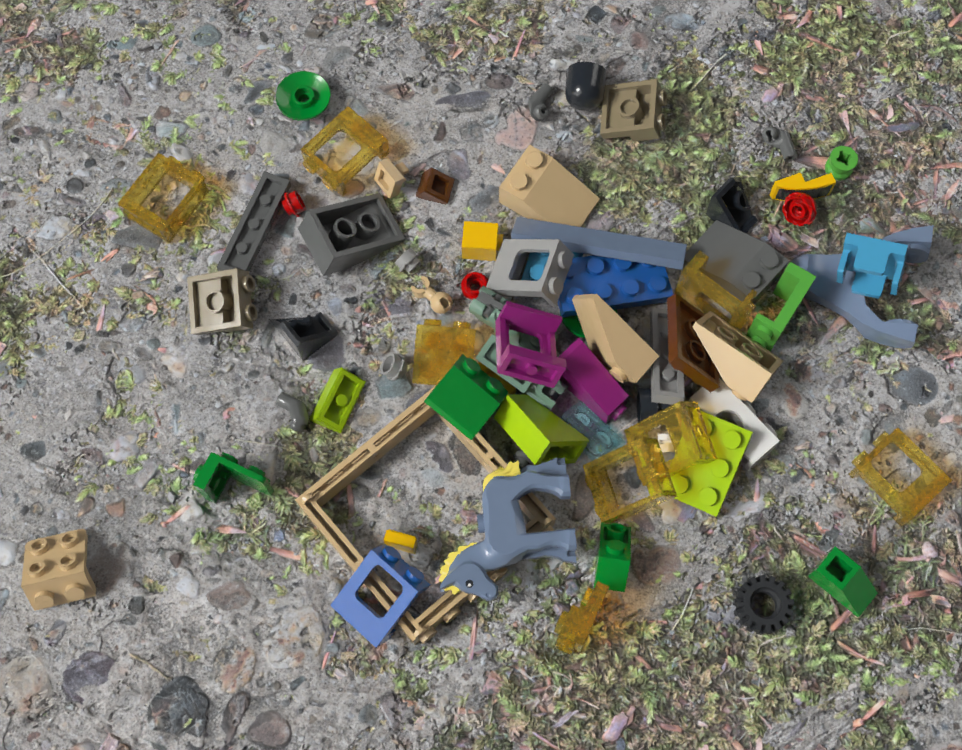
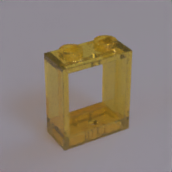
(145, 184)
(653, 470)

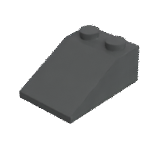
(349, 232)
(738, 260)

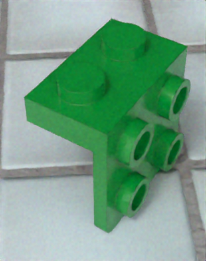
(214, 474)

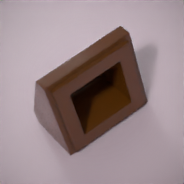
(435, 186)

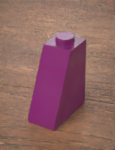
(592, 382)

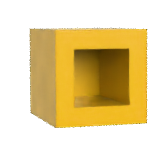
(481, 241)

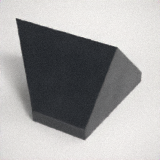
(731, 206)
(305, 333)

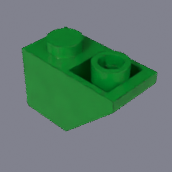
(613, 556)
(844, 581)

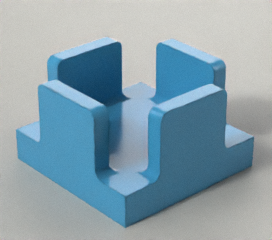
(873, 263)

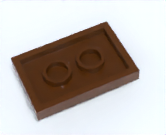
(685, 347)

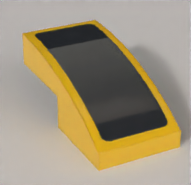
(815, 188)

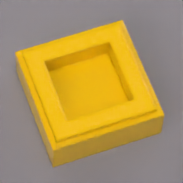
(401, 541)

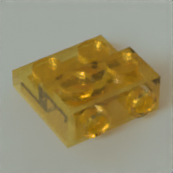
(439, 348)
(576, 623)

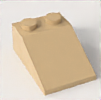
(546, 191)
(613, 340)
(739, 359)

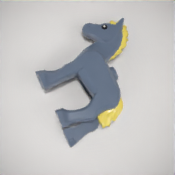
(505, 529)

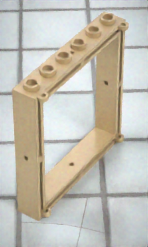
(365, 456)

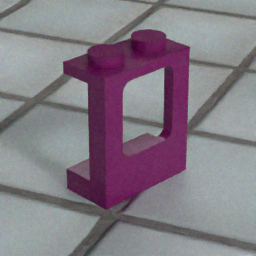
(523, 363)

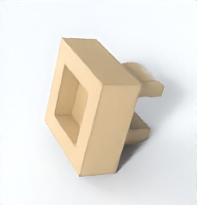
(390, 177)

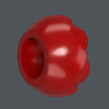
(794, 214)

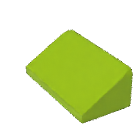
(337, 400)

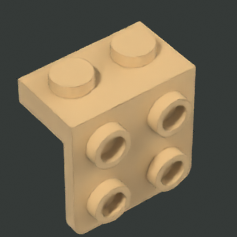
(57, 570)

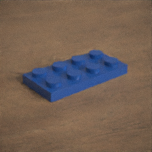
(616, 281)

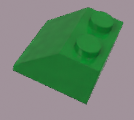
(466, 396)

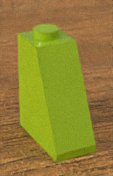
(539, 430)

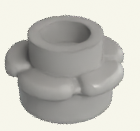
(408, 260)
(394, 366)

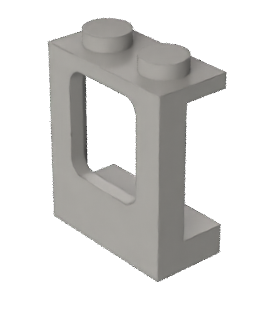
(512, 259)

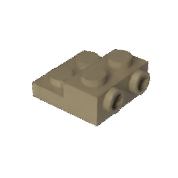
(633, 110)
(221, 301)

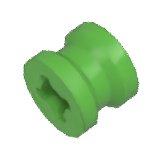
(838, 169)

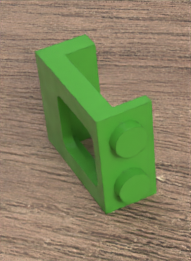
(791, 288)

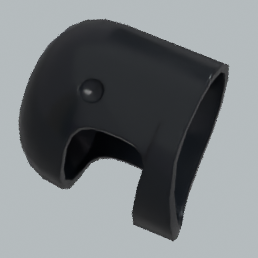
(585, 85)

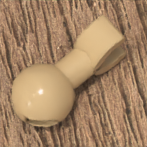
(438, 300)

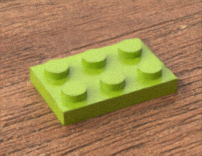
(708, 484)

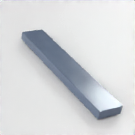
(604, 243)

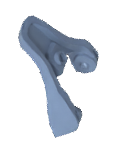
(853, 307)

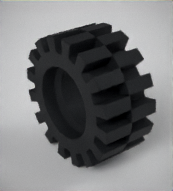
(776, 591)

